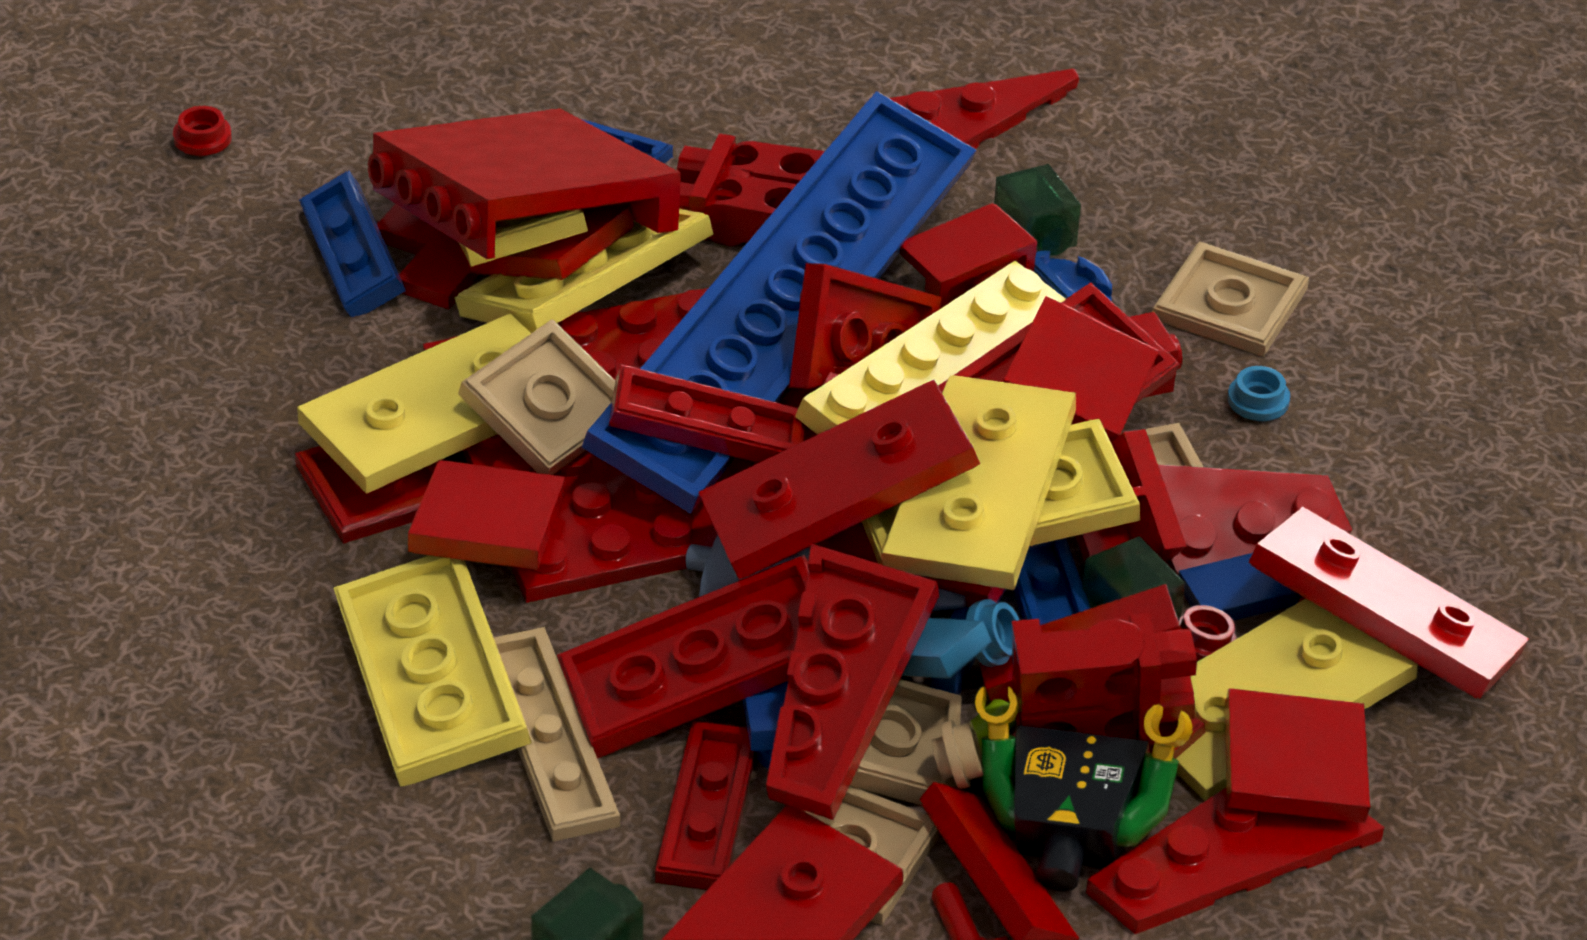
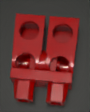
(740, 183)
(1102, 676)

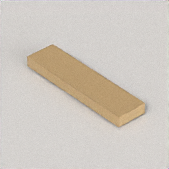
(561, 757)

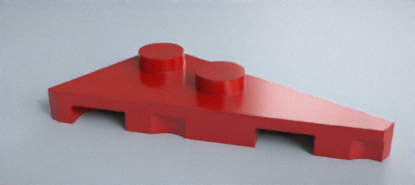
(988, 108)

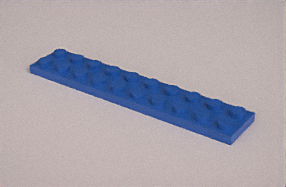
(741, 334)

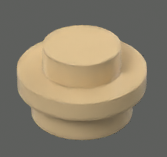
(958, 753)

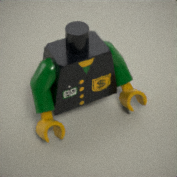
(1076, 792)

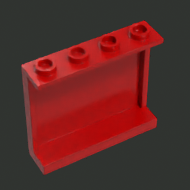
(517, 167)

